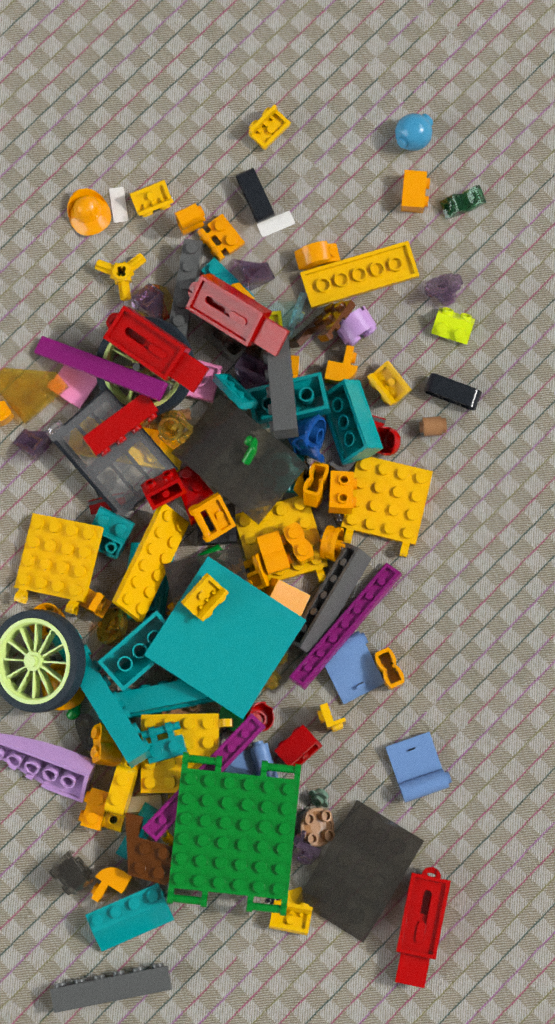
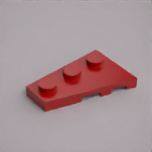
(196, 490)

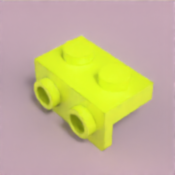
(453, 325)

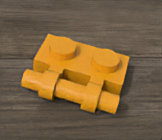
(226, 235)

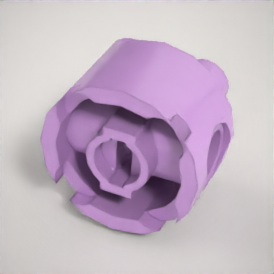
(356, 325)

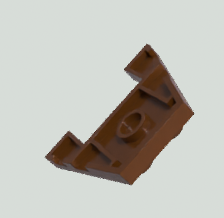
(324, 323)
(145, 857)

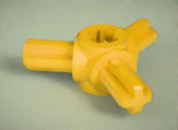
(121, 281)

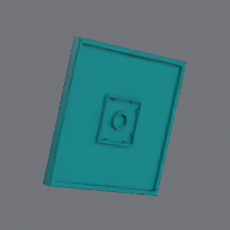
(231, 650)

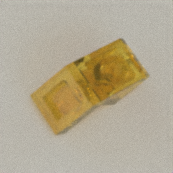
(274, 679)

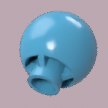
(414, 131)

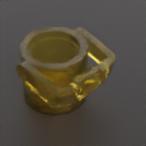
(172, 427)

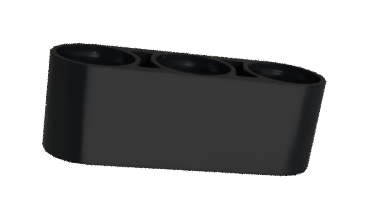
(255, 195)
(452, 391)

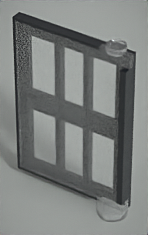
(121, 471)

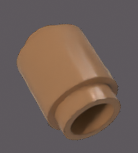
(433, 426)

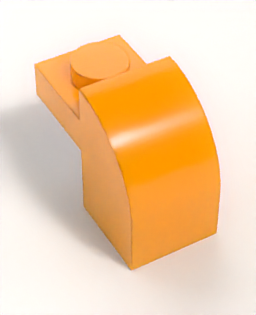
(316, 254)
(338, 371)
(96, 603)
(110, 877)

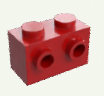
(163, 488)
(298, 746)

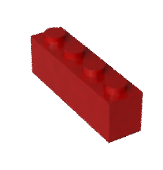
(120, 425)

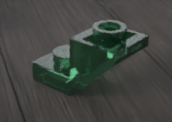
(462, 203)

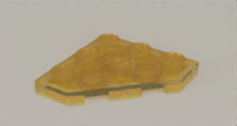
(30, 390)

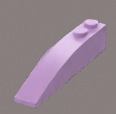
(49, 764)

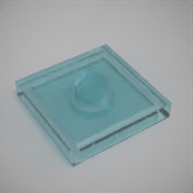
(297, 314)

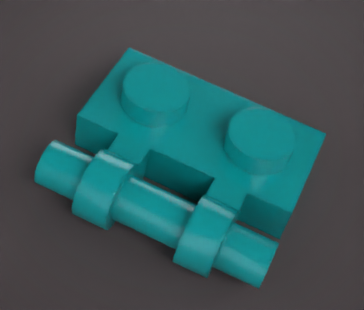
(166, 748)

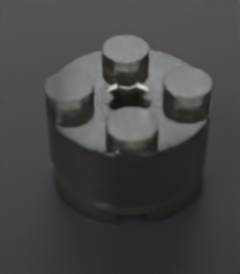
(72, 873)

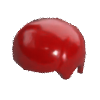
(390, 440)
(263, 713)

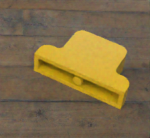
(120, 794)

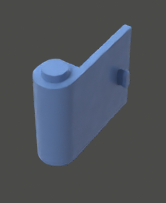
(353, 666)
(250, 761)
(419, 769)

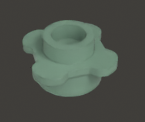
(319, 797)

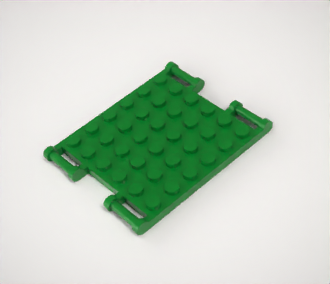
(234, 833)

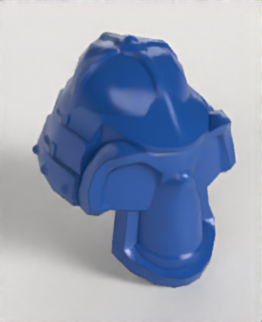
(311, 437)

